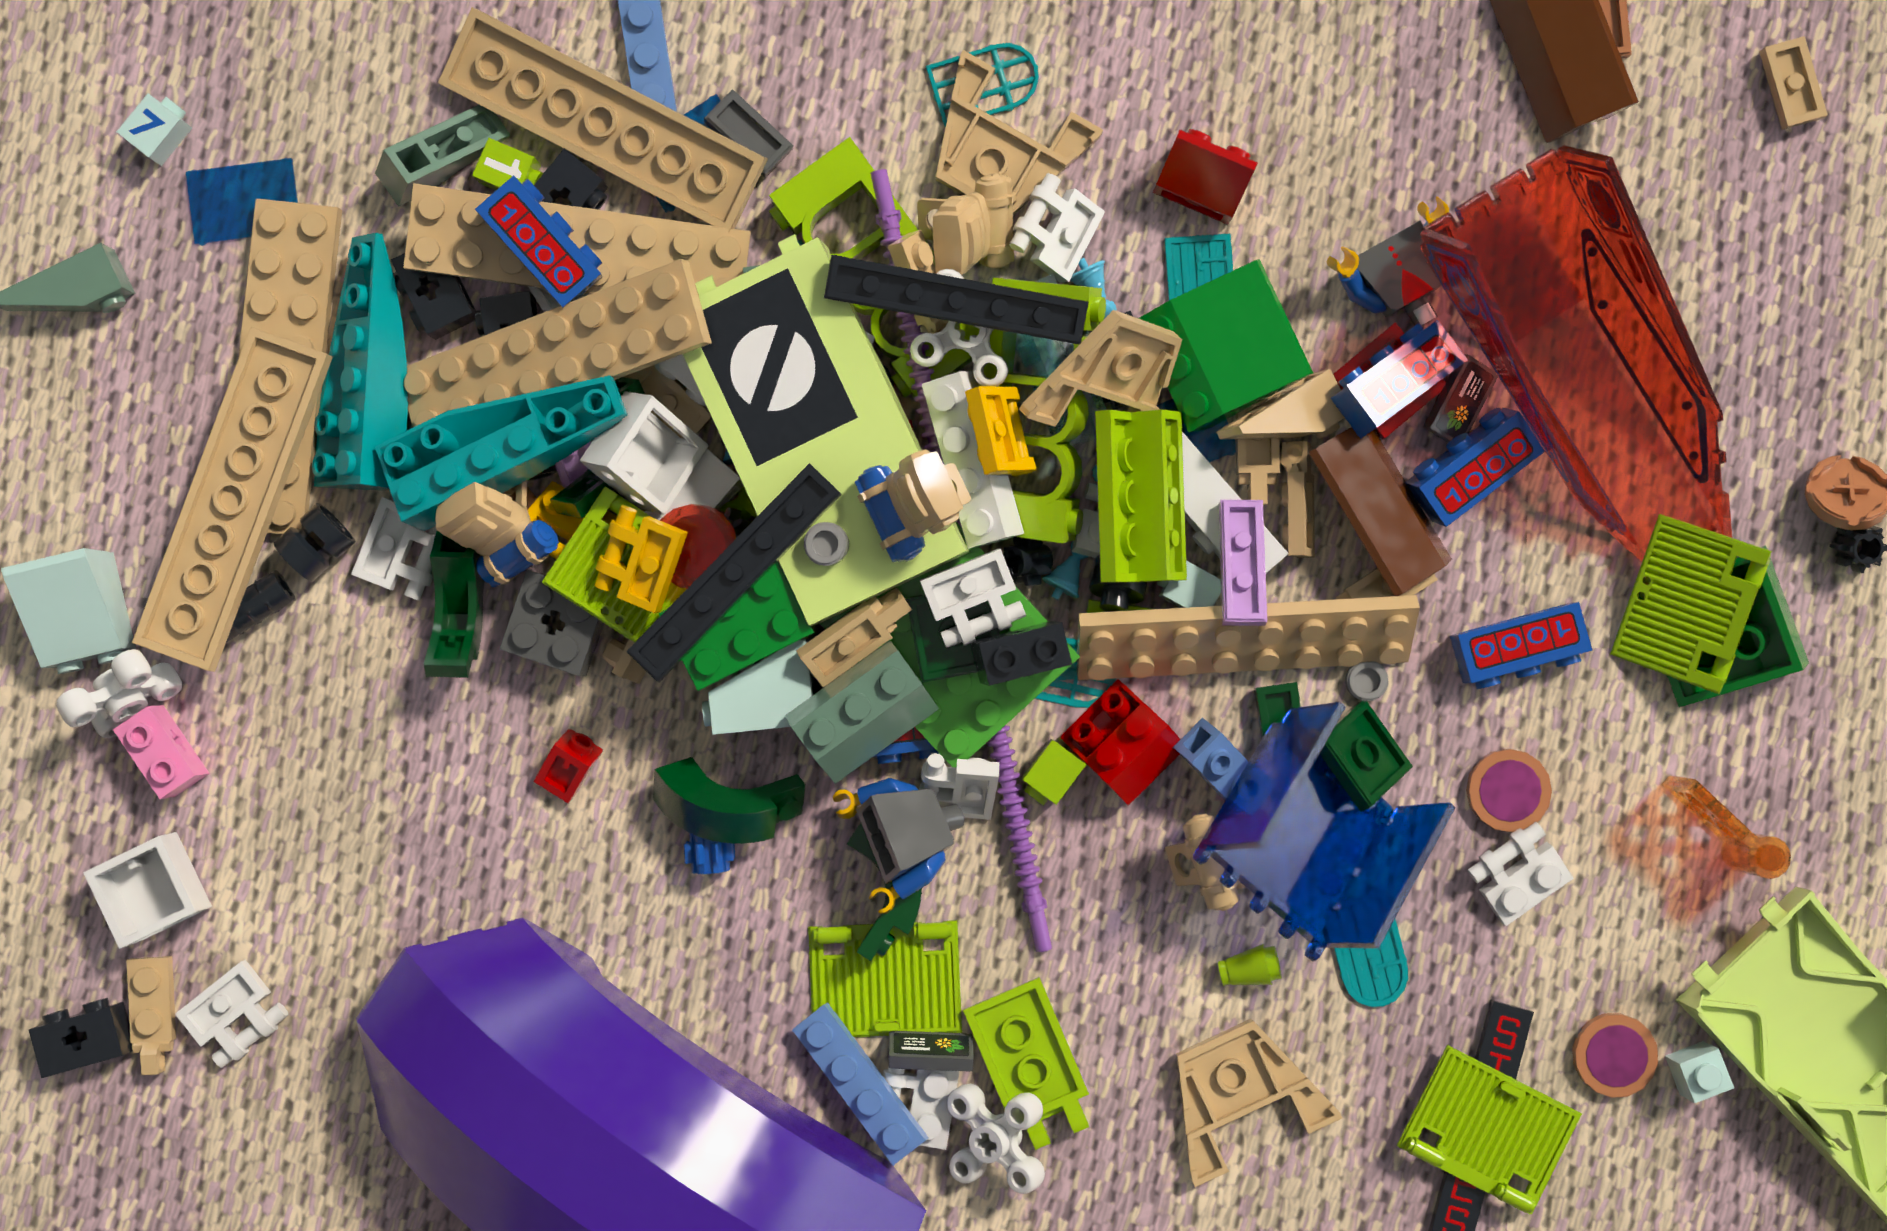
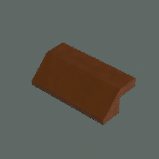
(1565, 62)
(1381, 509)

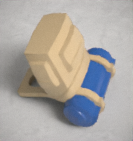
(912, 501)
(496, 530)

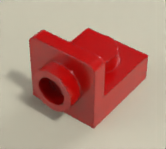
(568, 765)

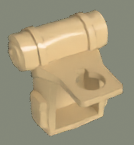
(971, 226)
(1206, 875)

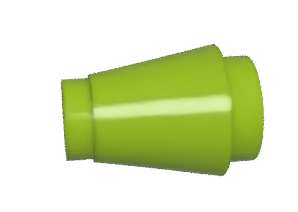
(1251, 967)

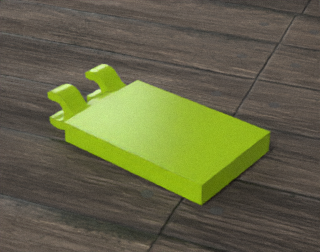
(1029, 1054)

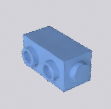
(1212, 757)

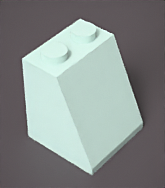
(71, 608)
(760, 694)

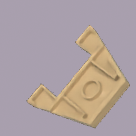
(983, 145)
(1117, 361)
(1232, 1078)

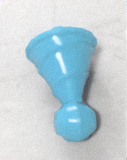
(1093, 277)
(1066, 576)

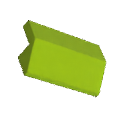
(1140, 496)

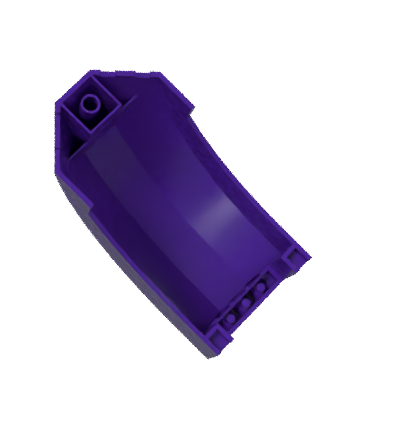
(570, 1107)

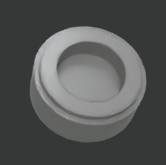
(826, 543)
(1366, 681)

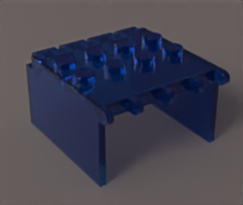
(1309, 848)

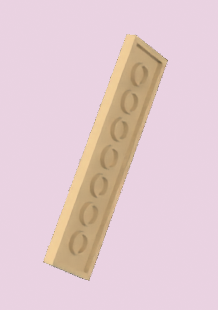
(602, 120)
(454, 240)
(292, 298)
(587, 339)
(232, 499)
(1294, 637)

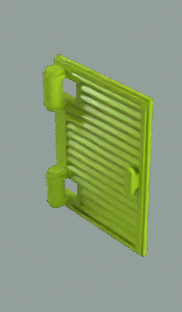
(575, 572)
(1689, 603)
(903, 986)
(1489, 1129)

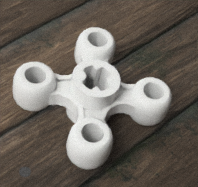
(953, 337)
(119, 693)
(996, 1138)

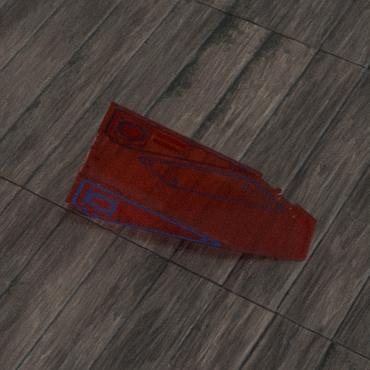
(1588, 341)

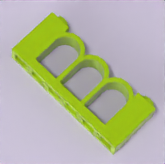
(819, 190)
(1053, 515)

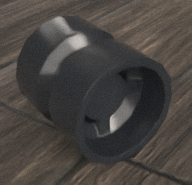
(304, 552)

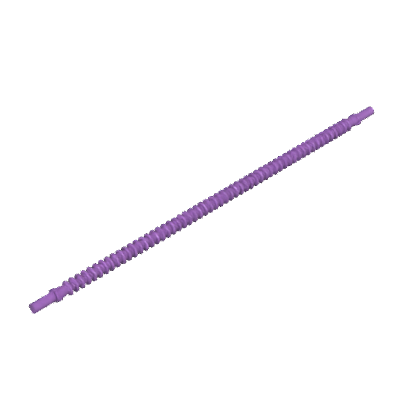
(1033, 901)

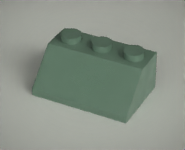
(861, 712)

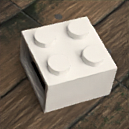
(644, 456)
(147, 889)

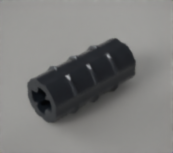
(261, 601)

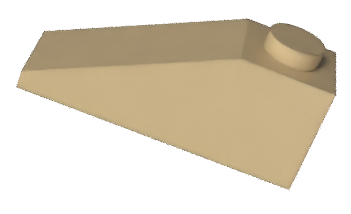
(1292, 413)

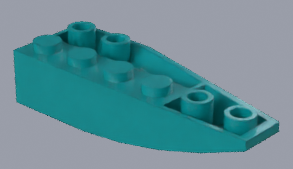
(364, 385)
(494, 444)

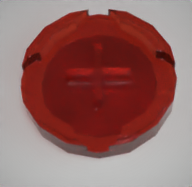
(706, 539)

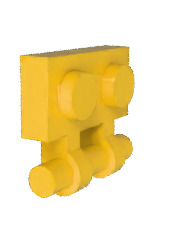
(651, 562)

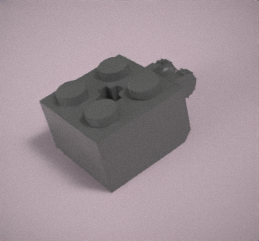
(531, 635)

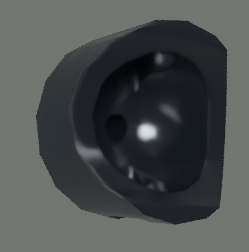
(1115, 595)

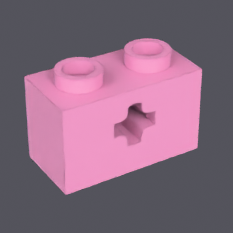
(161, 751)

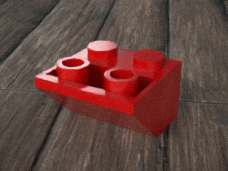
(1205, 175)
(1123, 741)

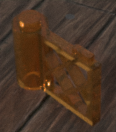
(1741, 848)

